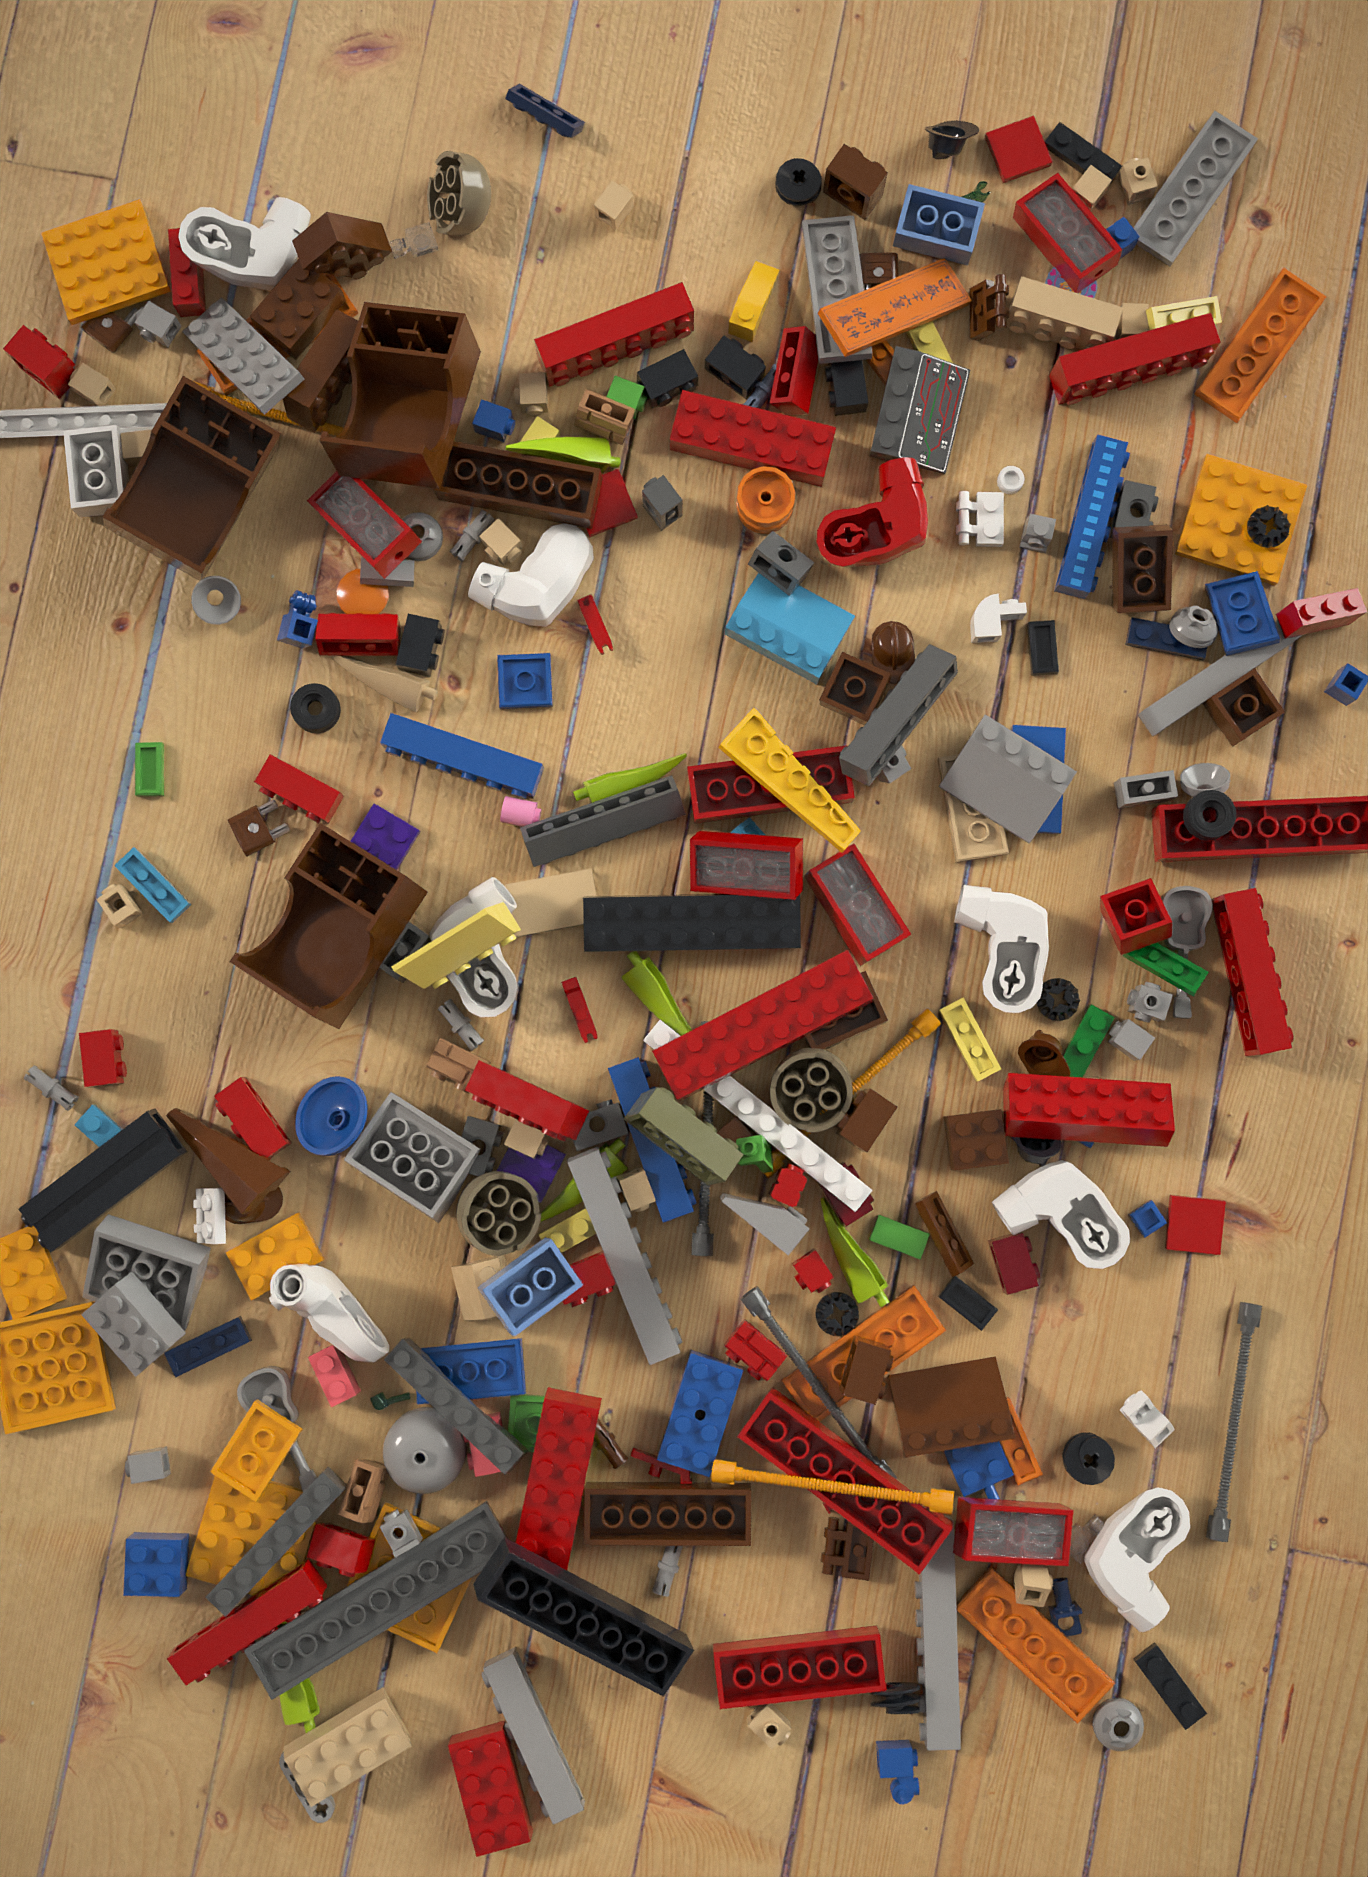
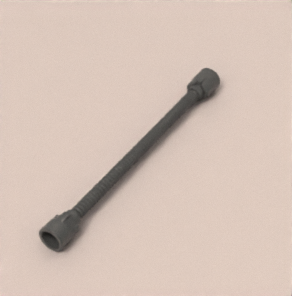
(703, 1240)
(758, 1306)
(1218, 1523)

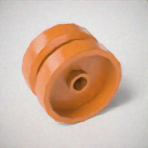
(755, 489)

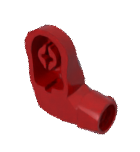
(879, 529)

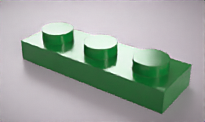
(1169, 967)
(1086, 1040)

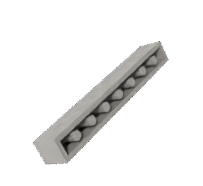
(624, 1256)
(939, 1650)

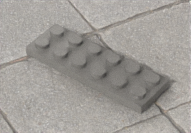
(1193, 187)
(832, 276)
(243, 355)

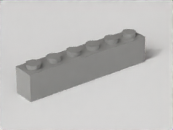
(533, 1735)

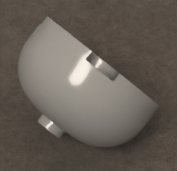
(427, 1433)

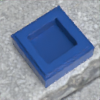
(1147, 1218)

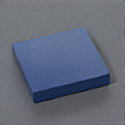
(525, 681)

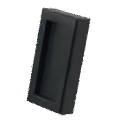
(1042, 647)
(967, 1303)

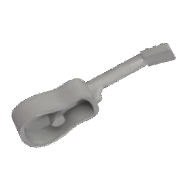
(1189, 913)
(273, 1389)

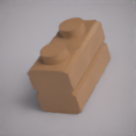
(604, 417)
(453, 1063)
(363, 1491)

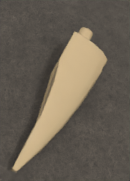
(396, 685)

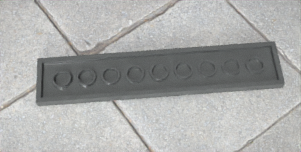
(376, 1601)

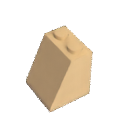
(468, 1278)

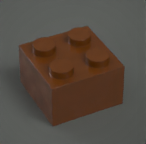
(855, 181)
(854, 688)
(1243, 707)
(865, 1119)
(976, 1139)
(866, 1370)

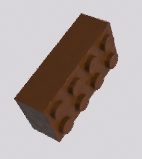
(325, 374)

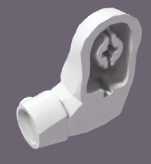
(488, 984)

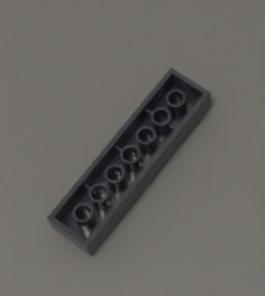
(690, 922)
(583, 1617)

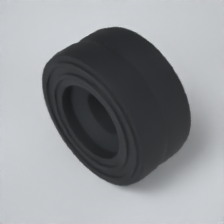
(315, 723)
(1220, 804)

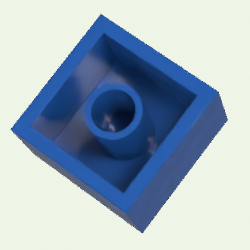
(156, 1564)

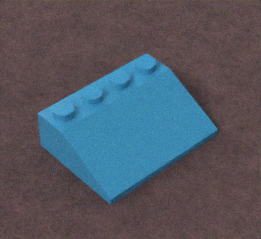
(790, 630)

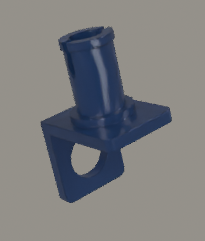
(1064, 1607)

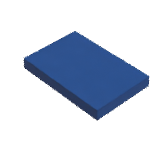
(1242, 613)

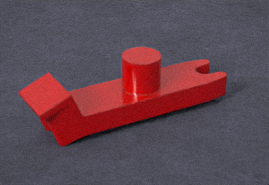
(595, 623)
(579, 1008)
(657, 1466)

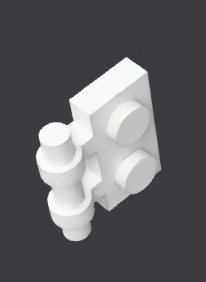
(989, 518)
(210, 1216)

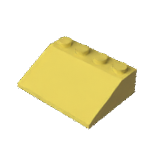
(459, 947)

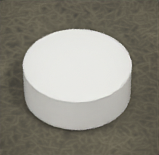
(1010, 480)

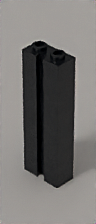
(102, 1180)

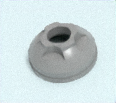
(431, 540)
(218, 613)
(1192, 631)
(1204, 777)
(1110, 1713)

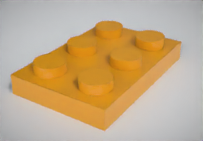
(267, 1252)
(28, 1274)
(256, 1450)

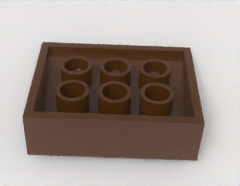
(951, 1407)

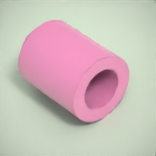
(519, 812)

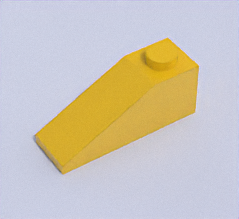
(752, 301)

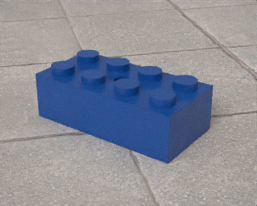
(707, 1386)

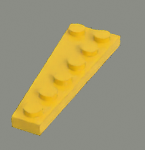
(774, 767)

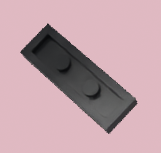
(1079, 152)
(1170, 1686)

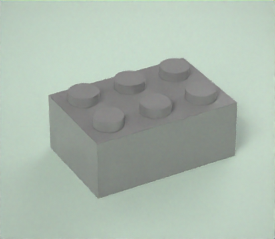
(133, 1323)

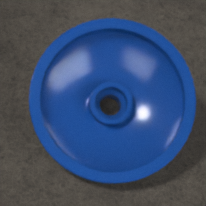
(322, 1111)

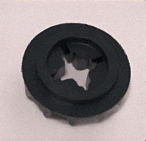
(1257, 529)
(1060, 1012)
(825, 1309)

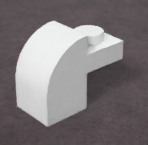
(987, 618)
(1147, 1418)

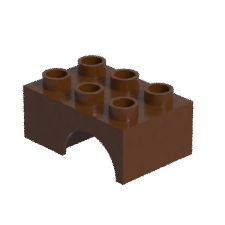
(406, 394)
(193, 479)
(335, 928)

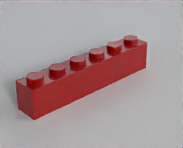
(247, 1622)

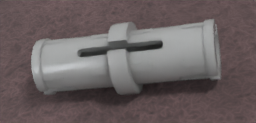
(472, 535)
(461, 1024)
(51, 1088)
(667, 1569)

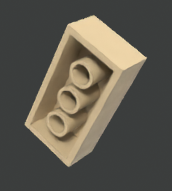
(1061, 315)
(346, 1747)

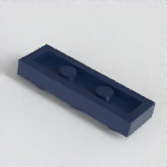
(544, 111)
(1158, 638)
(208, 1346)

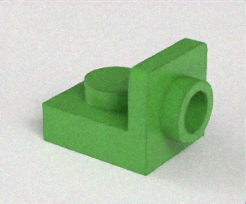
(757, 1152)

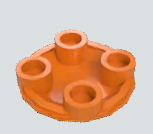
(359, 597)

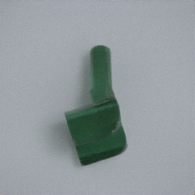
(977, 195)
(380, 1402)

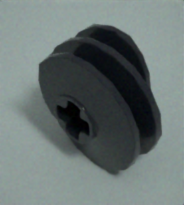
(796, 171)
(1098, 1449)
(899, 1698)

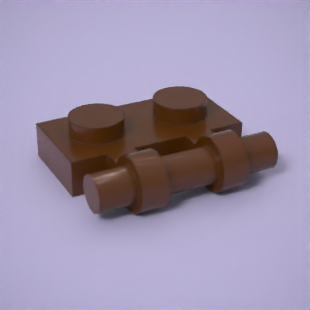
(982, 307)
(856, 1554)

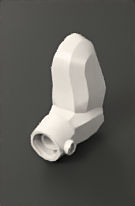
(241, 250)
(544, 581)
(1015, 948)
(1073, 1208)
(330, 1309)
(1133, 1546)

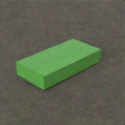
(149, 769)
(899, 1236)

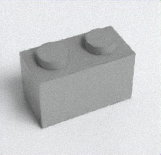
(1145, 789)

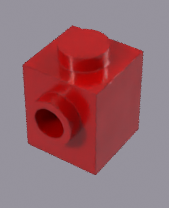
(812, 1272)

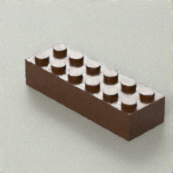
(521, 484)
(667, 1514)

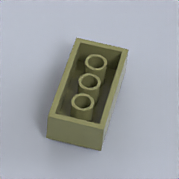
(684, 1136)

